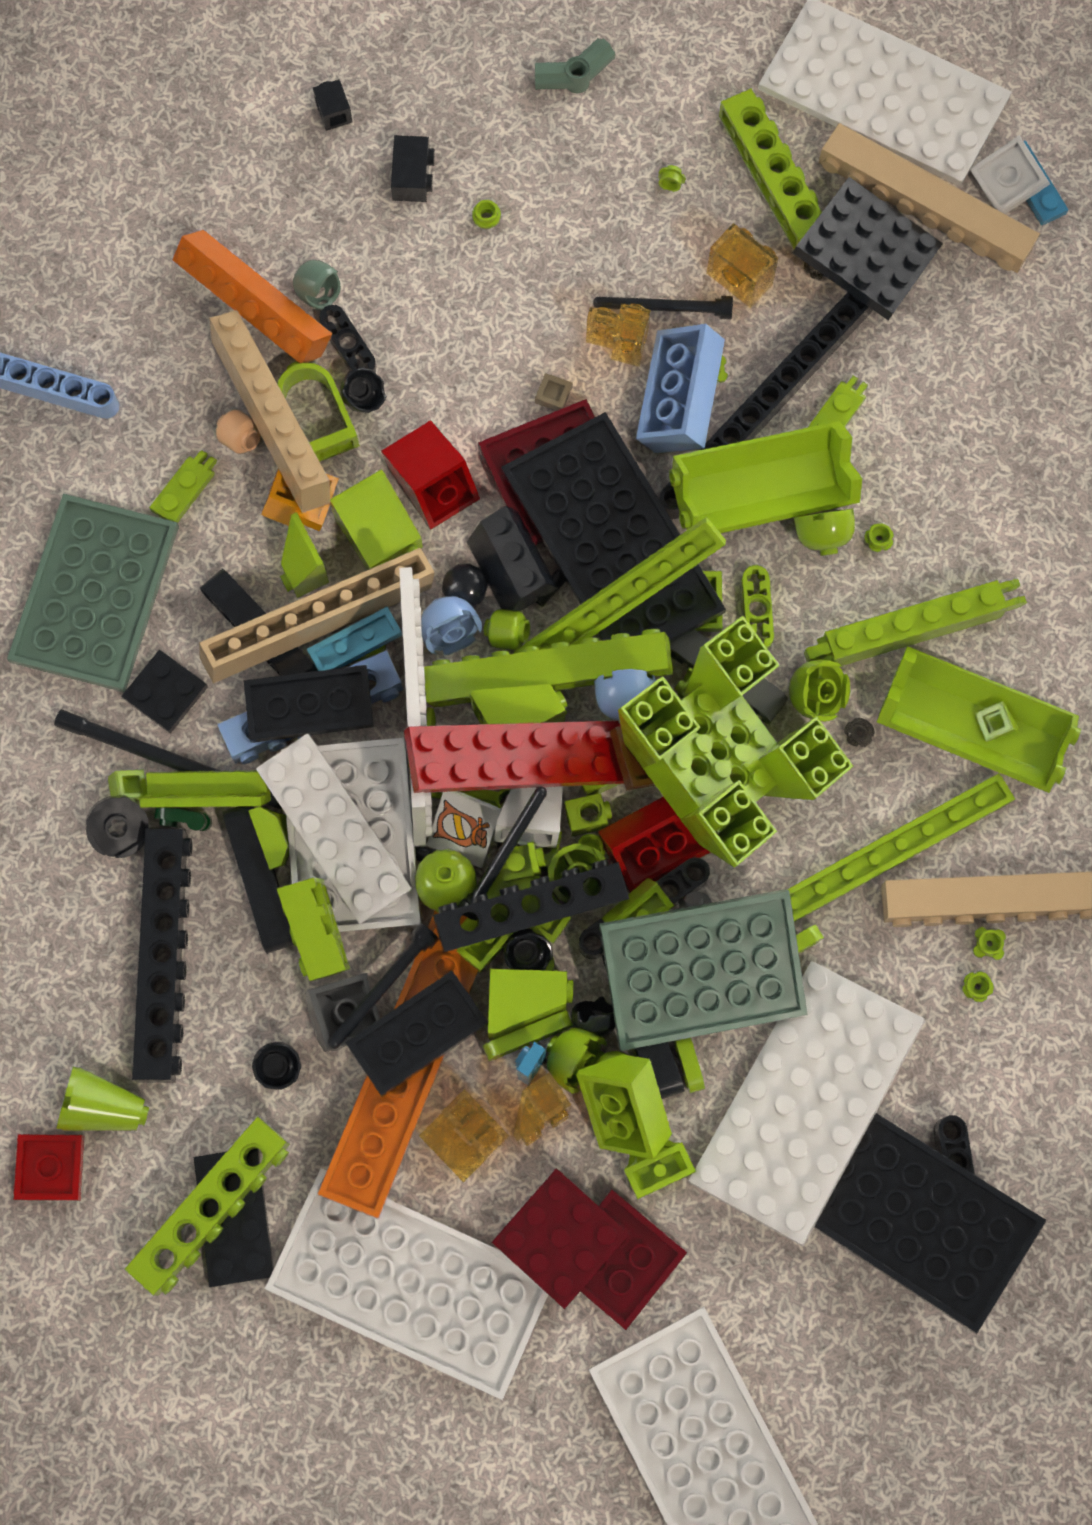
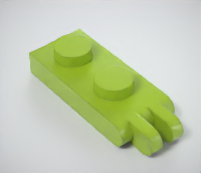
(841, 404)
(184, 487)

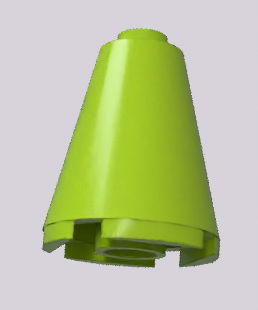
(99, 1105)

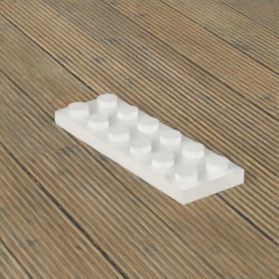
(334, 828)

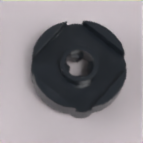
(111, 843)

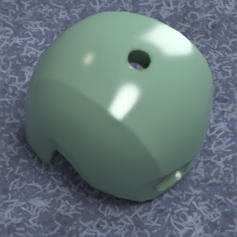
(311, 278)

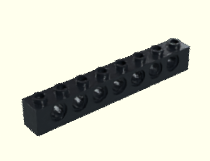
(159, 845)

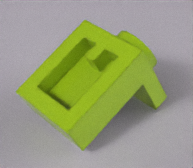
(524, 862)

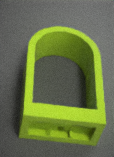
(338, 441)

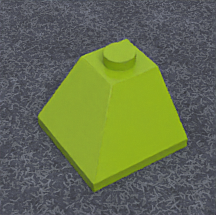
(300, 561)

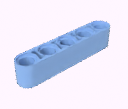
(59, 393)

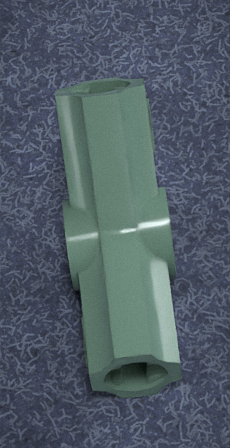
(588, 64)

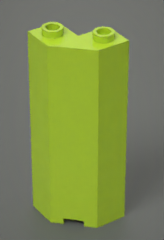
(767, 478)
(939, 707)

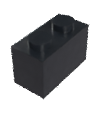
(411, 168)

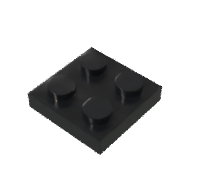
(164, 691)

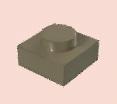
(553, 392)

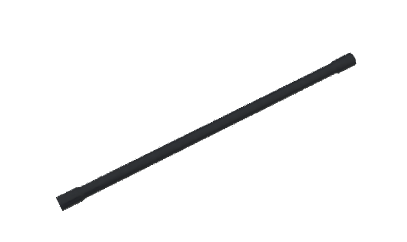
(81, 726)

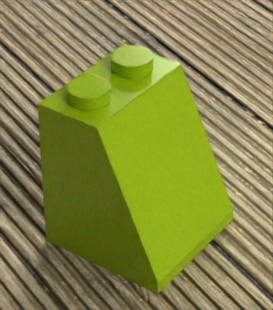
(375, 521)
(519, 705)
(525, 998)

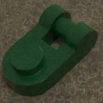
(195, 820)

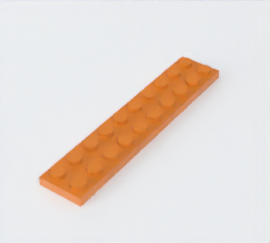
(383, 1126)

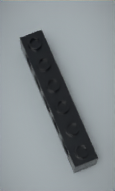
(611, 890)

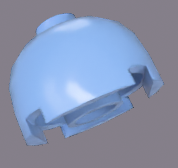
(449, 625)
(620, 689)

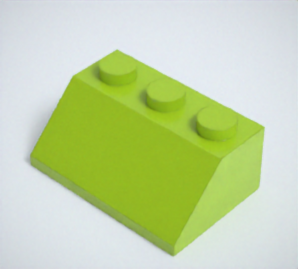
(625, 1106)

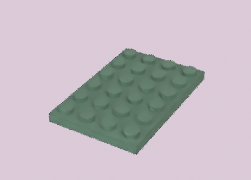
(93, 593)
(703, 969)

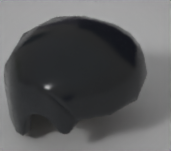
(363, 390)
(466, 583)
(528, 951)
(594, 1016)
(276, 1065)

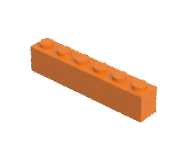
(252, 296)

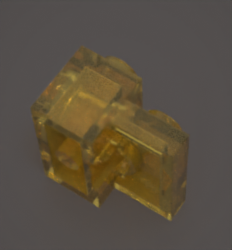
(622, 332)
(475, 1125)

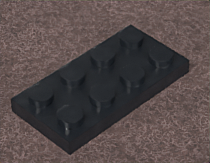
(308, 703)
(416, 1033)
(244, 1245)

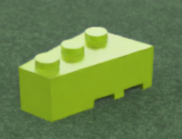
(314, 928)

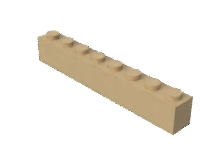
(928, 198)
(270, 411)
(311, 617)
(988, 898)

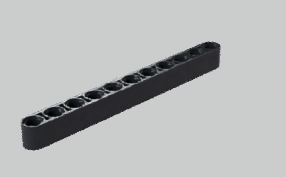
(780, 389)

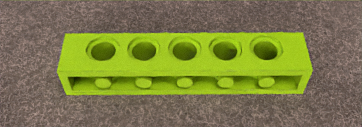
(751, 109)
(146, 1265)

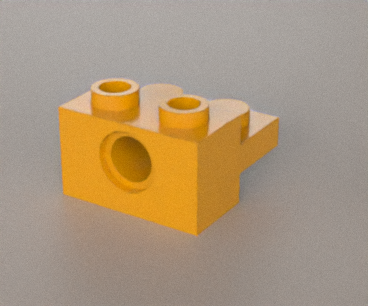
(281, 504)

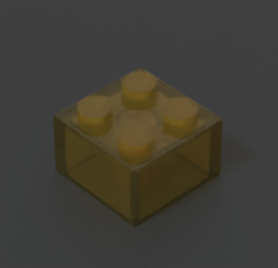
(742, 264)

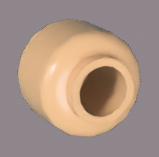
(237, 432)

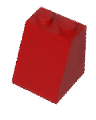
(431, 474)

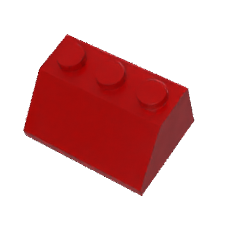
(649, 843)

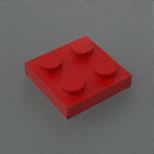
(49, 1167)

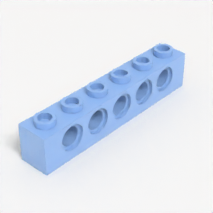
(236, 731)

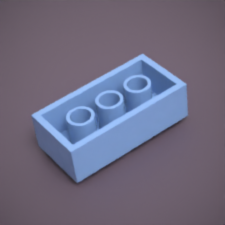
(680, 389)

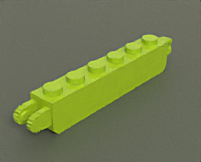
(916, 623)

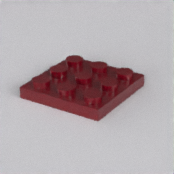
(560, 1238)
(635, 1268)

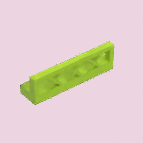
(205, 789)

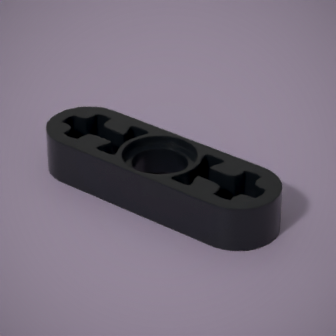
(365, 354)

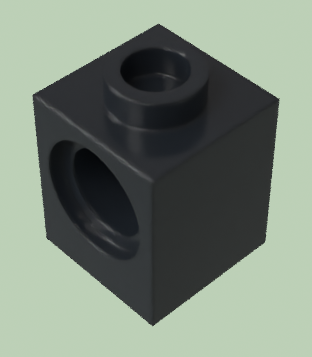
(332, 104)

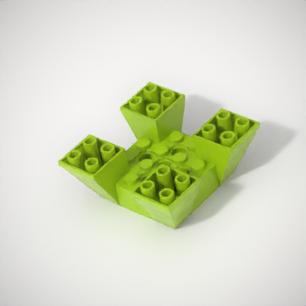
(717, 755)

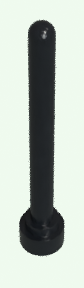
(720, 307)
(507, 847)
(421, 941)

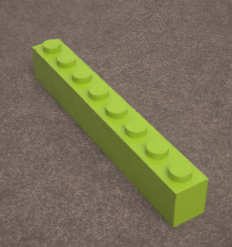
(561, 666)

